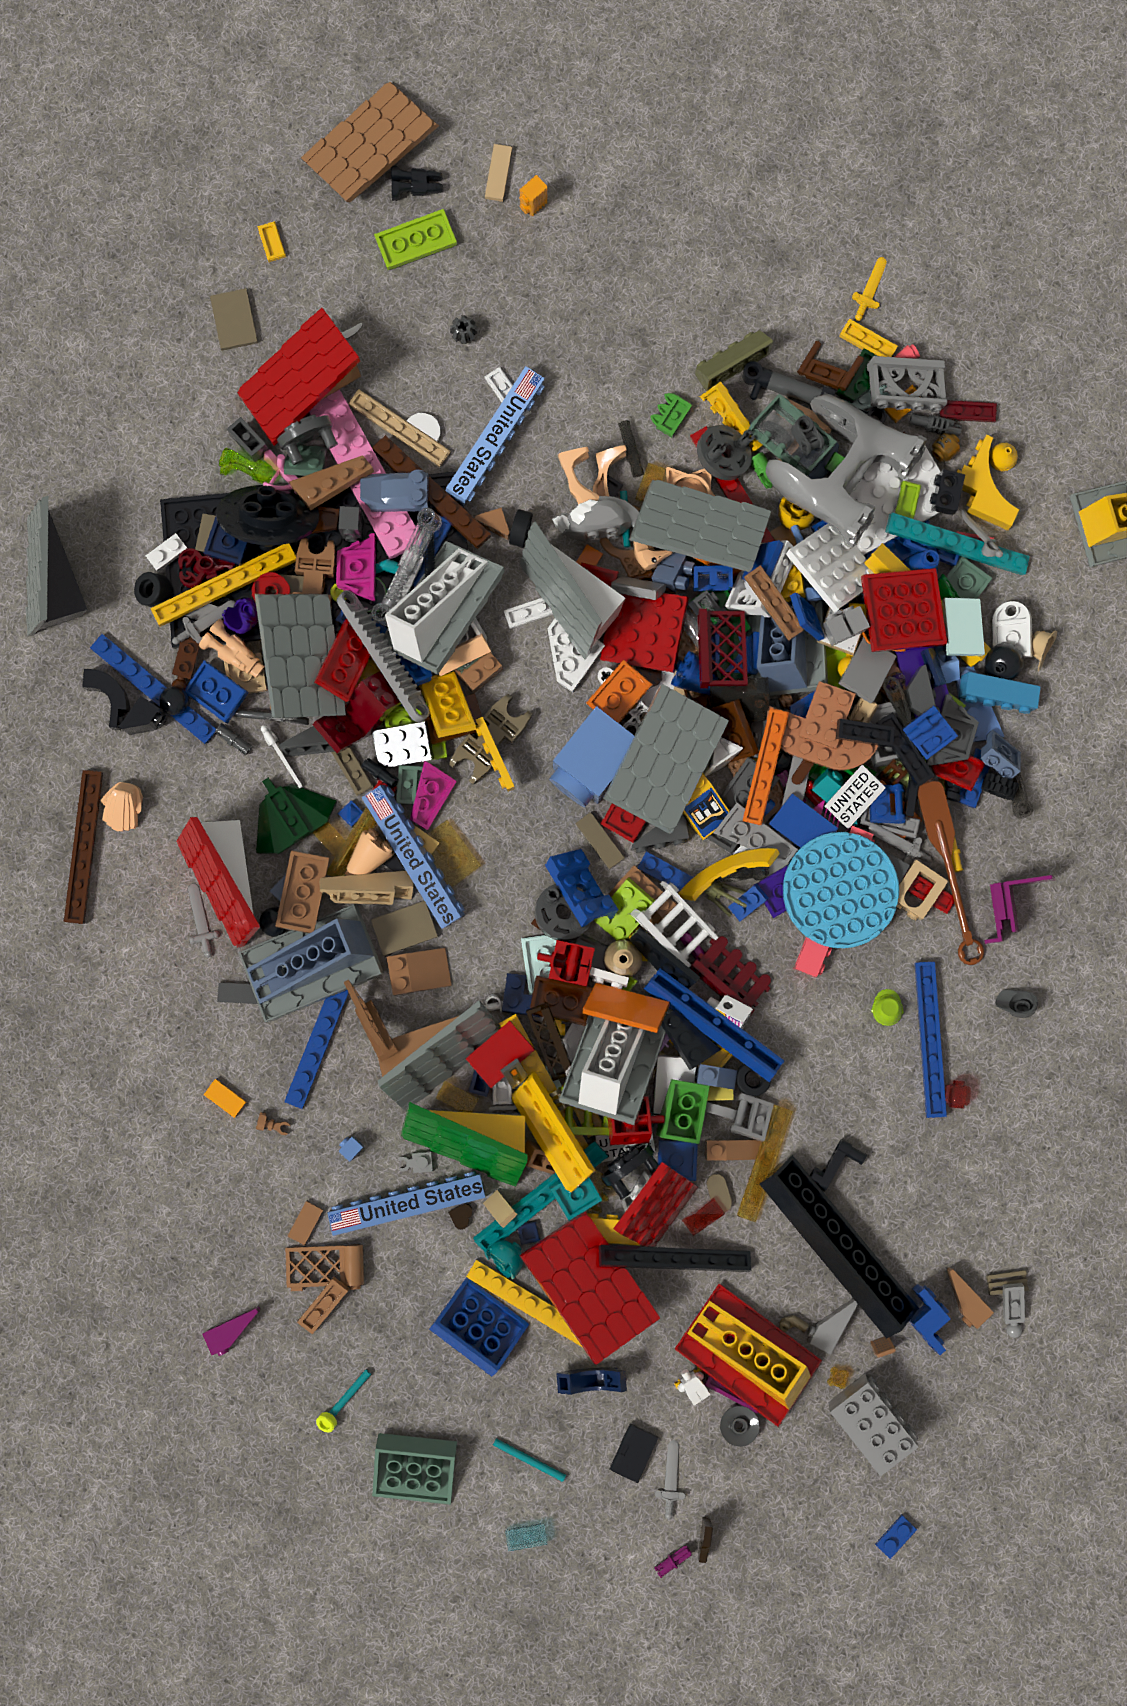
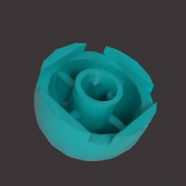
(506, 1257)

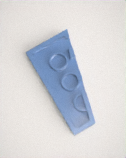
(983, 714)

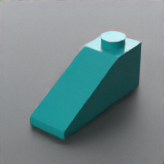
(828, 785)

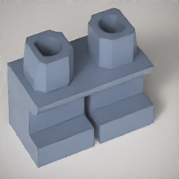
(672, 572)

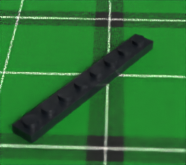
(674, 1258)

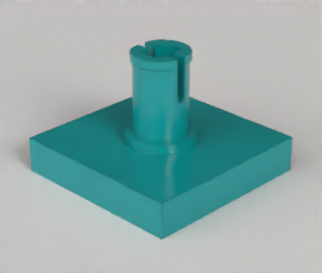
(577, 1201)

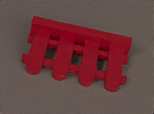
(715, 979)

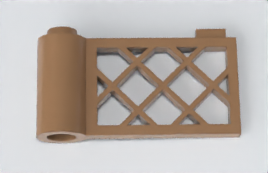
(350, 1269)

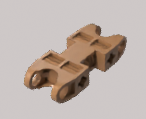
(315, 567)

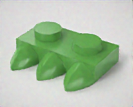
(672, 414)

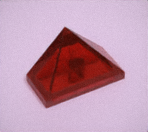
(703, 1216)

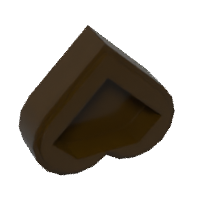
(460, 1216)

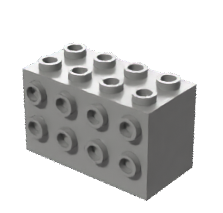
(873, 1424)

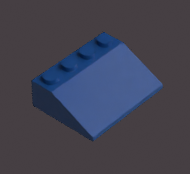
(479, 1327)

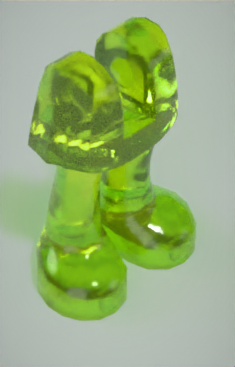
(259, 471)

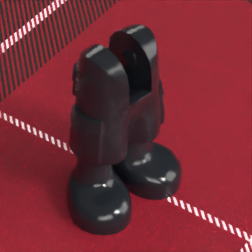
(419, 182)

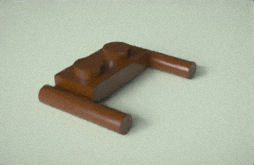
(825, 373)

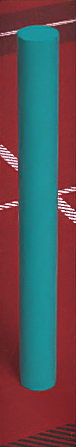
(529, 1460)

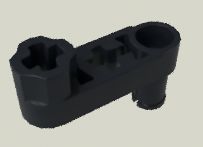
(843, 1149)

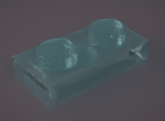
(526, 1537)

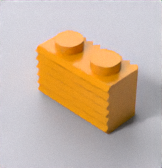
(533, 196)

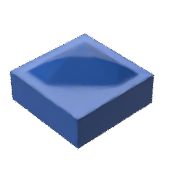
(351, 813)

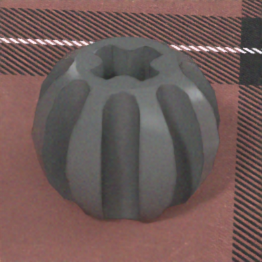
(468, 325)

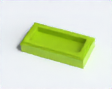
(907, 499)

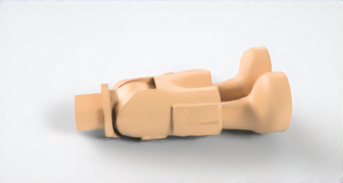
(235, 650)

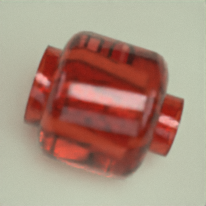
(957, 1094)

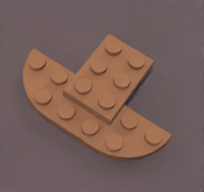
(815, 735)

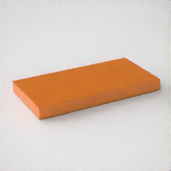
(626, 1007)

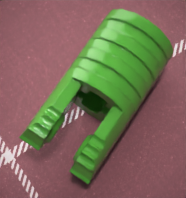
(759, 464)

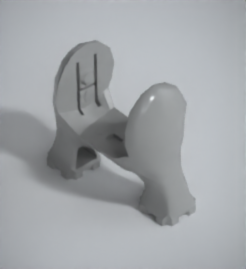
(830, 496)

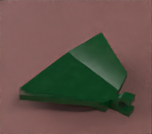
(289, 816)

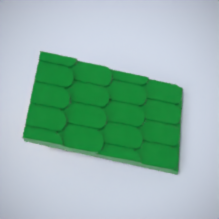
(476, 1140)

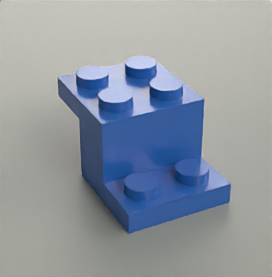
(930, 1318)

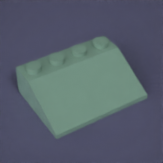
(414, 1468)

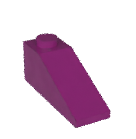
(224, 1335)

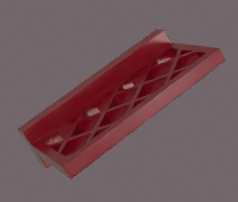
(706, 652)

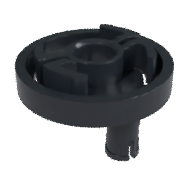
(626, 1164)

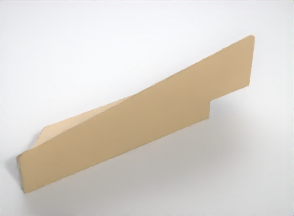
(368, 888)

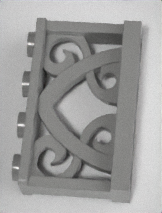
(898, 398)

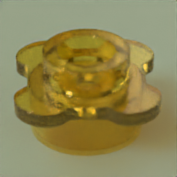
(843, 1374)

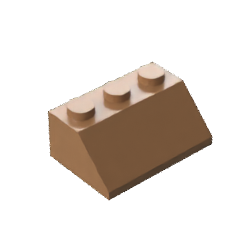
(651, 889)

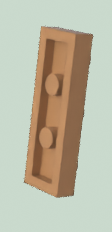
(323, 1305)

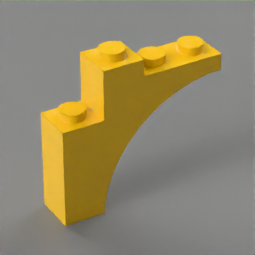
(987, 500)

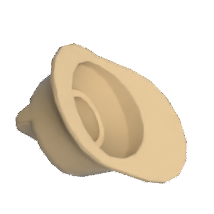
(1041, 644)

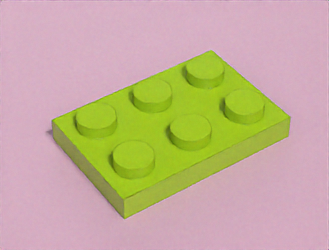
(626, 900)

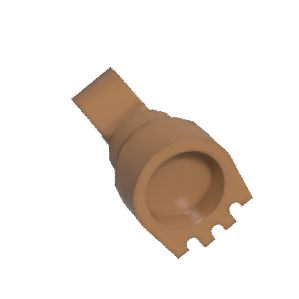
(263, 1122)

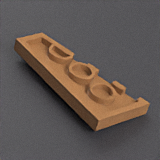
(327, 483)

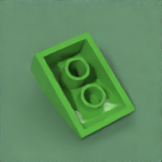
(683, 1111)

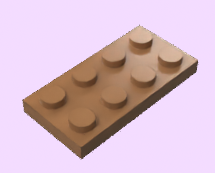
(301, 892)

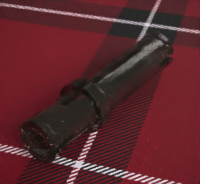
(633, 456)

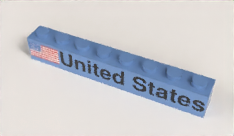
(413, 855)
(406, 1204)

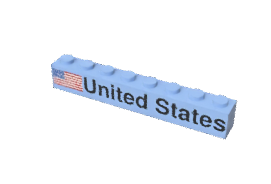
(495, 435)

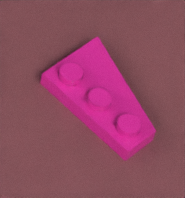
(430, 795)

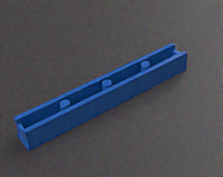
(715, 1025)

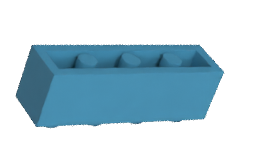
(999, 692)

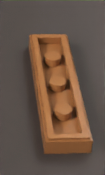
(774, 602)

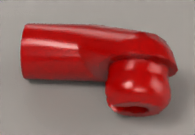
(811, 795)

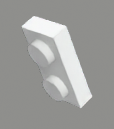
(166, 552)
(616, 980)

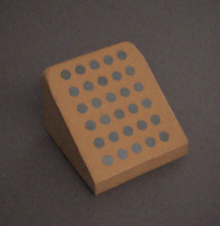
(882, 1346)

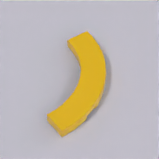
(752, 858)

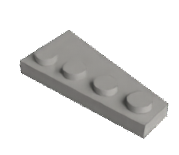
(753, 835)

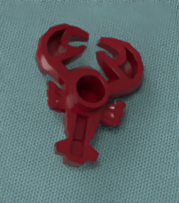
(204, 567)

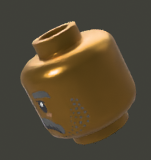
(946, 447)

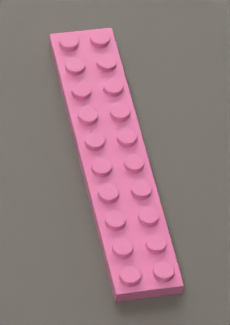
(391, 528)

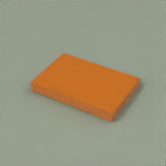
(620, 692)

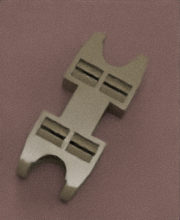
(498, 732)

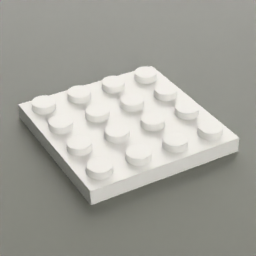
(830, 566)

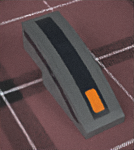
(514, 1074)

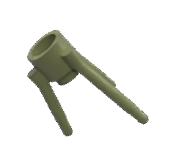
(717, 889)

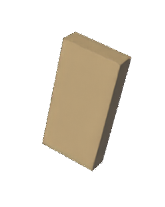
(500, 1208)

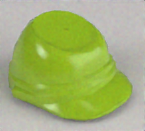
(887, 1007)

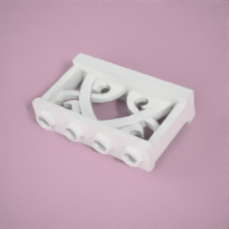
(743, 592)

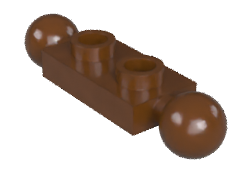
(185, 662)

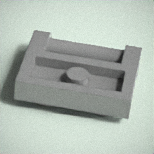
(758, 1118)

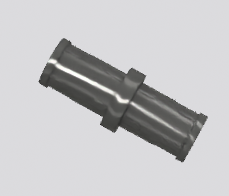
(233, 739)

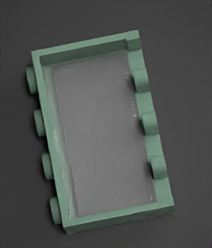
(773, 431)

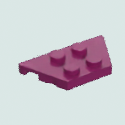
(358, 568)

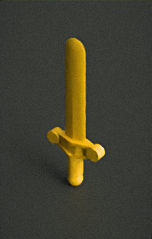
(865, 300)

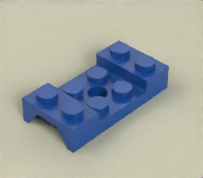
(571, 871)

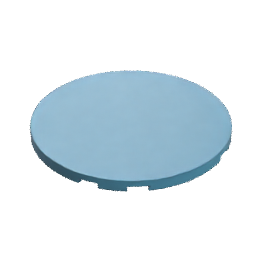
(840, 890)

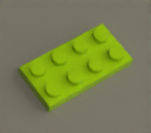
(415, 239)

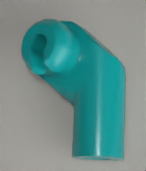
(387, 565)

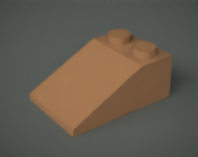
(419, 971)

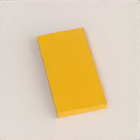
(447, 705)

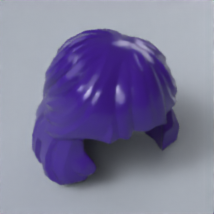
(241, 616)

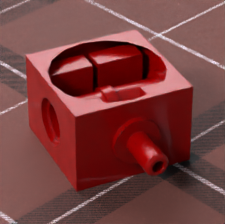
(565, 962)
(640, 1133)

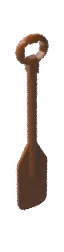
(941, 835)

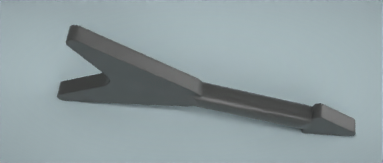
(262, 715)

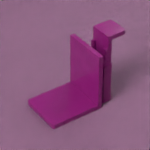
(1004, 903)

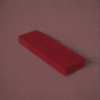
(969, 411)

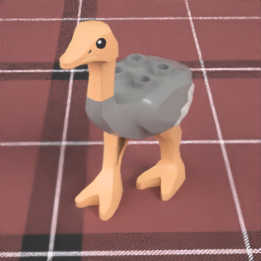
(597, 512)

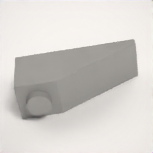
(829, 1330)

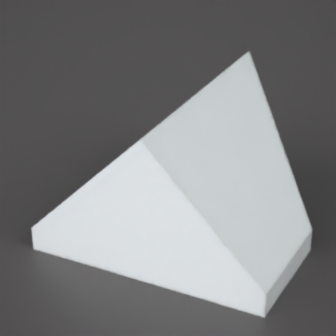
(721, 756)

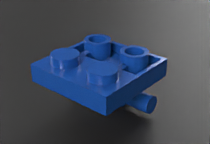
(930, 732)

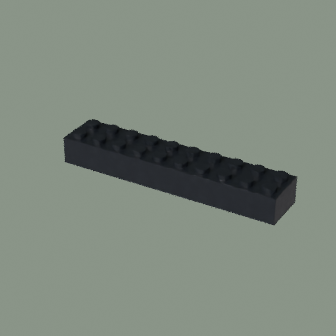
(839, 1246)

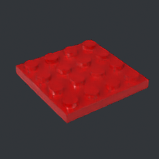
(903, 610)
(647, 632)

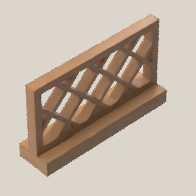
(372, 1024)

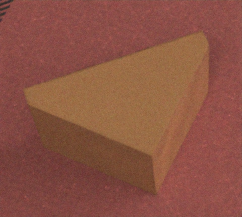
(494, 522)

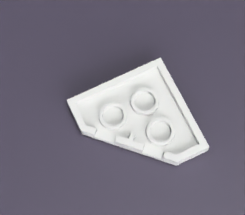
(568, 662)

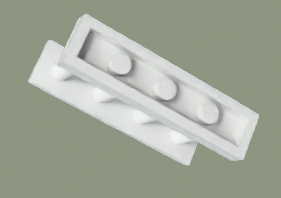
(657, 929)

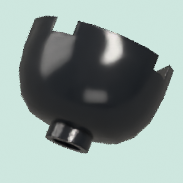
(1004, 661)

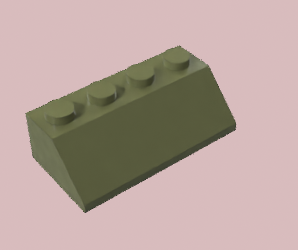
(734, 359)

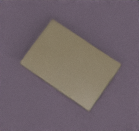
(233, 319)
(404, 928)

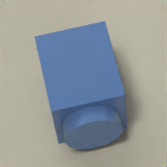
(591, 758)

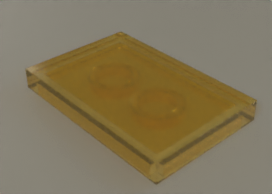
(452, 854)

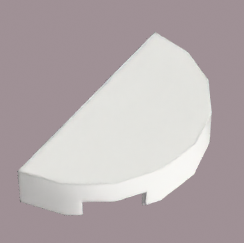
(426, 424)

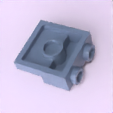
(1001, 756)

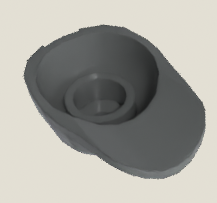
(1019, 1003)

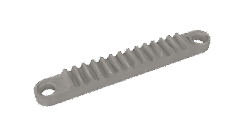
(383, 656)

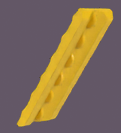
(552, 1133)

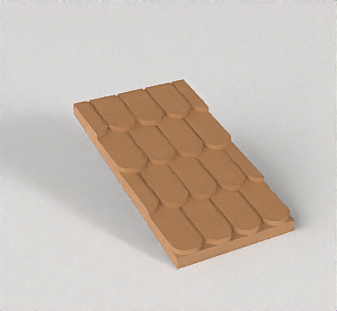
(369, 141)

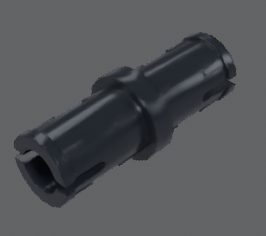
(380, 773)

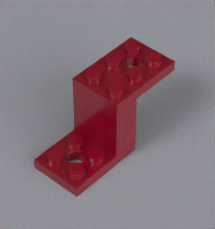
(364, 713)

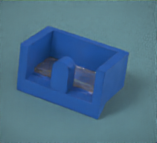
(713, 578)

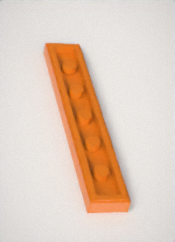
(765, 766)

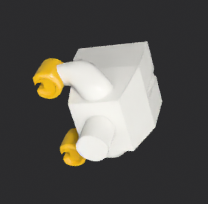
(693, 1385)

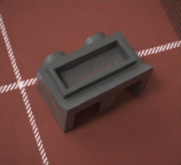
(708, 601)

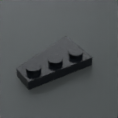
(688, 1039)

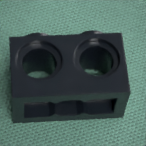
(951, 493)

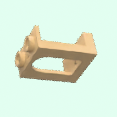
(939, 883)

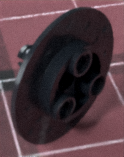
(266, 516)

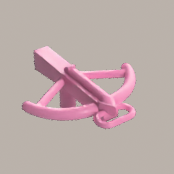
(277, 464)

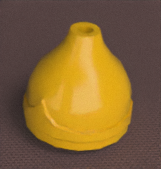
(1003, 456)

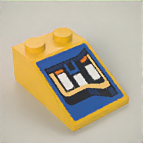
(705, 809)

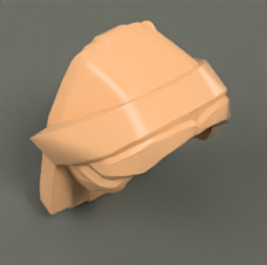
(122, 806)

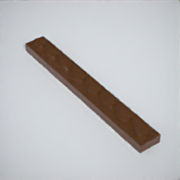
(437, 497)
(83, 847)

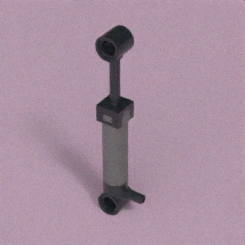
(791, 387)

